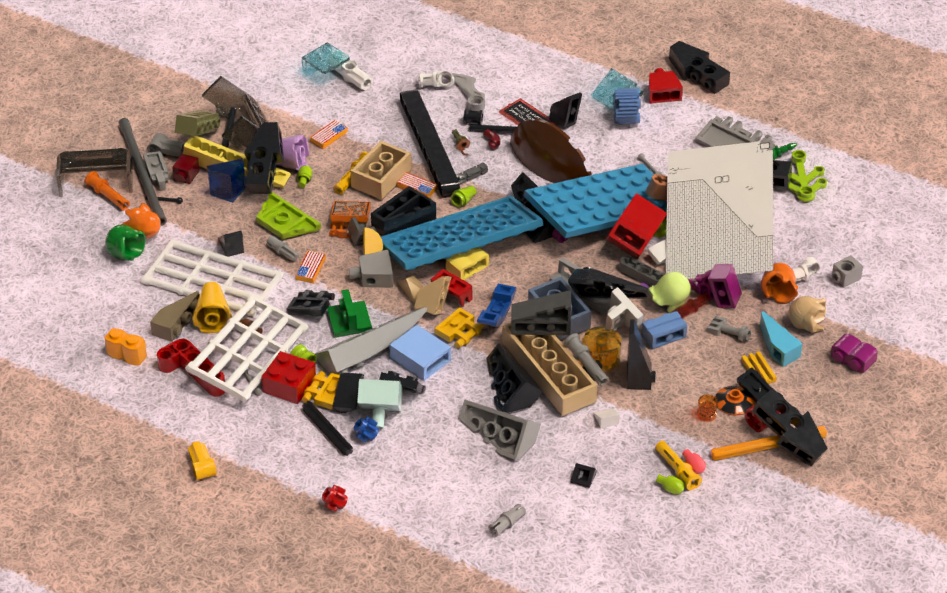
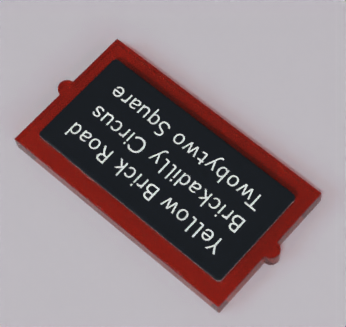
(521, 110)

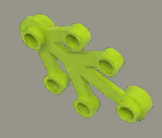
(805, 192)

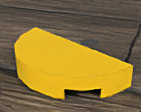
(371, 241)

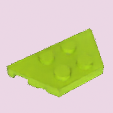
(285, 219)

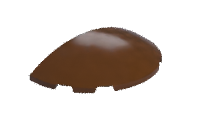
(547, 151)

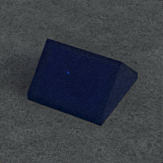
(227, 179)

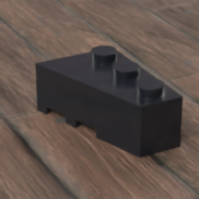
(403, 211)

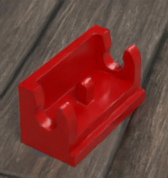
(457, 287)

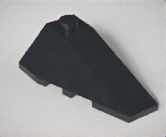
(518, 187)
(598, 284)
(638, 362)
(512, 383)

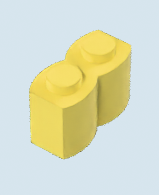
(466, 264)

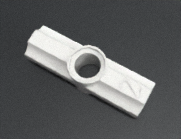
(354, 75)

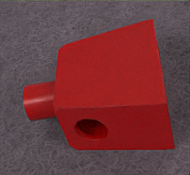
(664, 87)

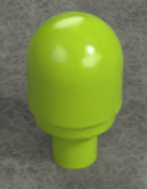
(304, 175)
(671, 484)

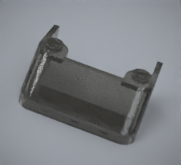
(248, 114)
(94, 161)

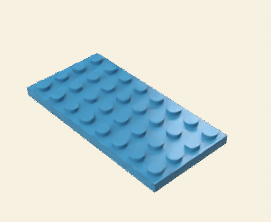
(592, 200)
(460, 232)

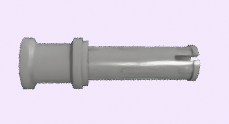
(581, 353)

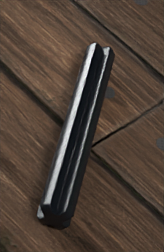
(327, 428)

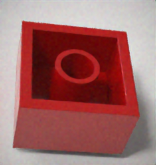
(288, 377)

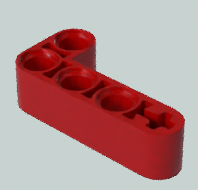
(179, 355)

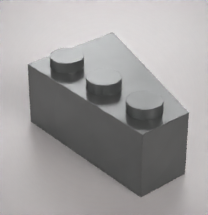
(542, 315)

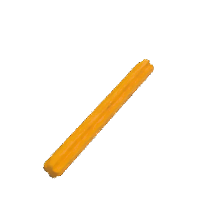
(751, 446)

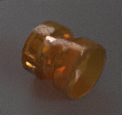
(707, 408)

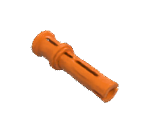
(102, 186)

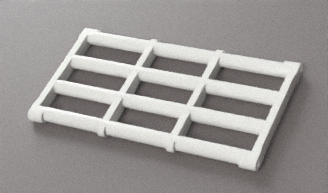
(201, 266)
(248, 362)

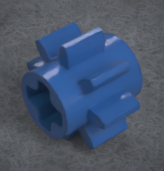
(366, 429)

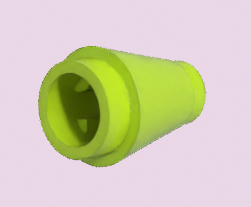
(462, 196)

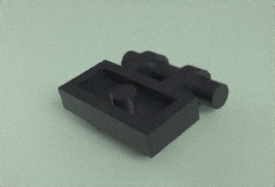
(310, 303)
(409, 383)

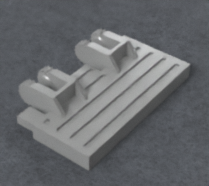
(720, 134)

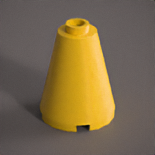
(211, 309)

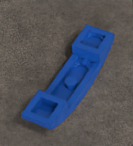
(499, 306)

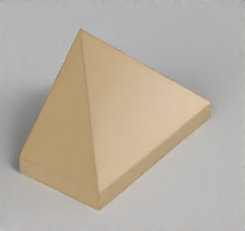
(410, 286)

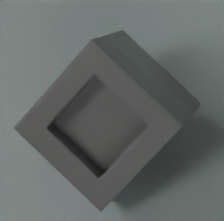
(356, 231)

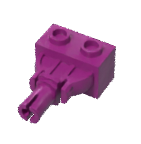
(719, 284)

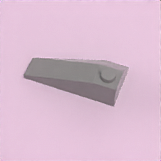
(505, 431)

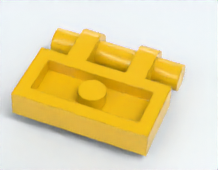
(455, 324)
(325, 396)

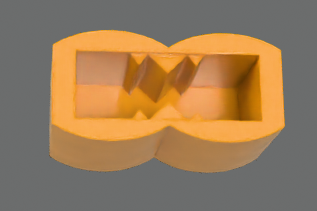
(126, 347)

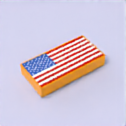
(328, 134)
(422, 185)
(310, 266)

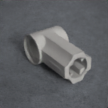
(161, 143)

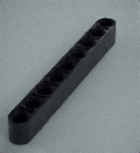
(429, 142)

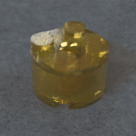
(603, 346)

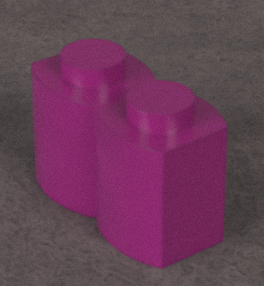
(854, 353)

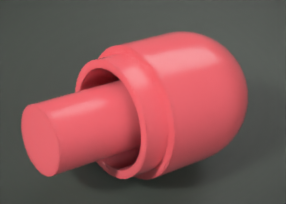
(697, 463)

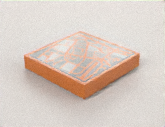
(345, 210)

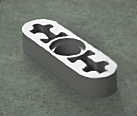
(634, 268)

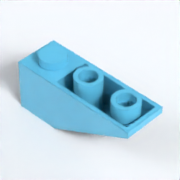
(780, 343)

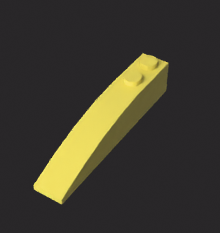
(212, 153)

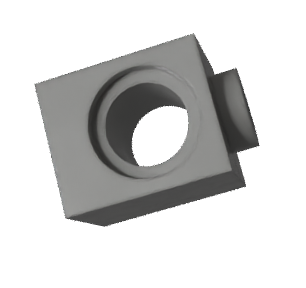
(847, 271)

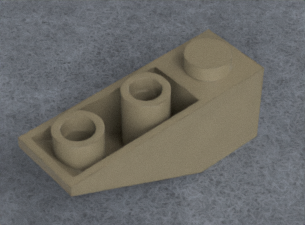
(172, 318)

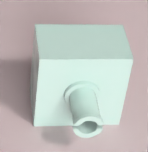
(379, 397)

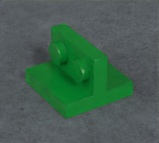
(348, 316)

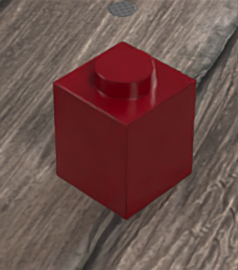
(185, 169)

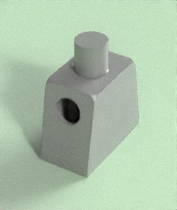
(374, 270)

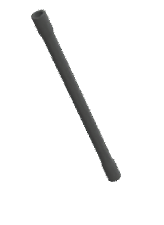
(142, 171)

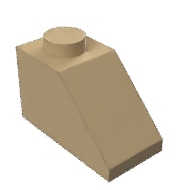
(433, 295)

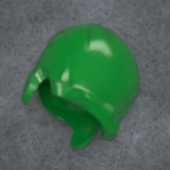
(125, 242)

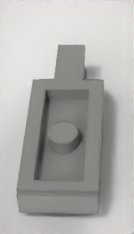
(156, 168)

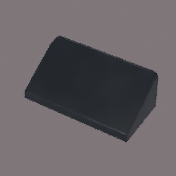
(347, 392)

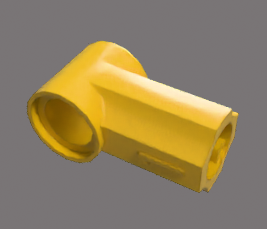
(202, 464)

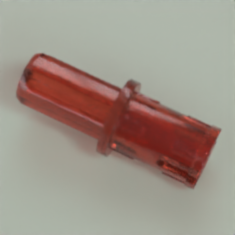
(692, 305)

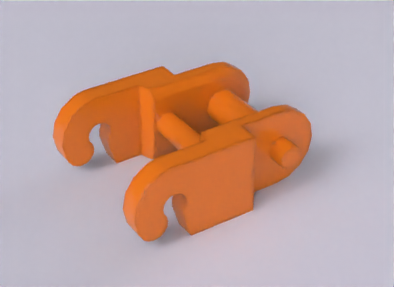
(337, 229)

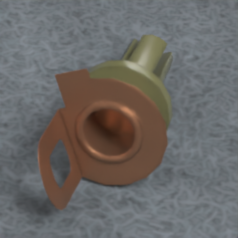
(461, 141)

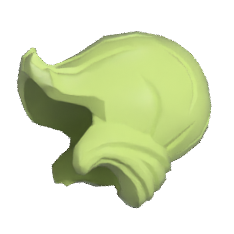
(671, 290)

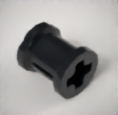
(473, 116)

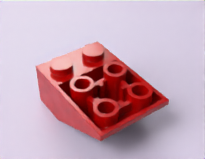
(636, 226)

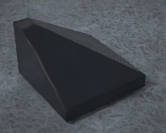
(583, 475)

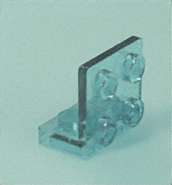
(323, 59)
(610, 83)

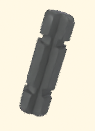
(472, 173)

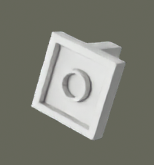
(622, 311)

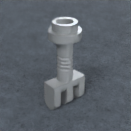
(720, 325)

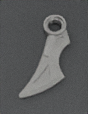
(466, 84)

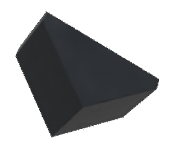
(232, 243)

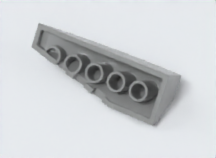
(361, 347)

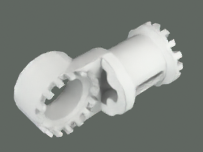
(435, 79)
(803, 272)

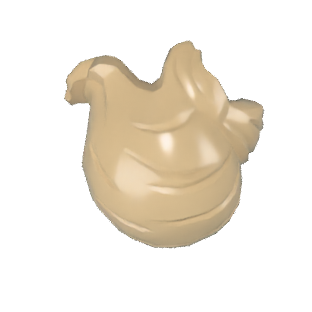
(807, 313)

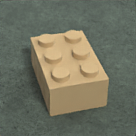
(380, 170)

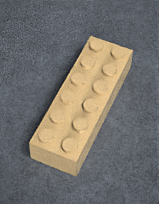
(553, 369)

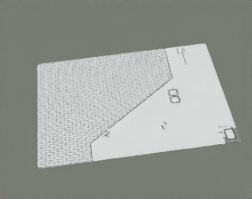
(720, 208)

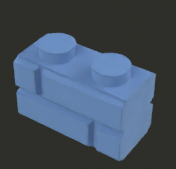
(664, 329)

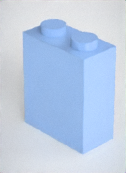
(420, 352)

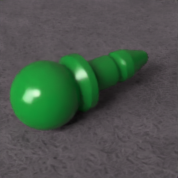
(783, 149)

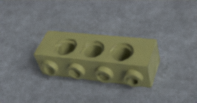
(197, 122)

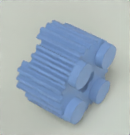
(626, 105)

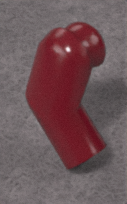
(494, 139)

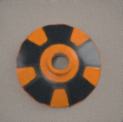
(734, 400)

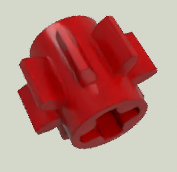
(334, 498)

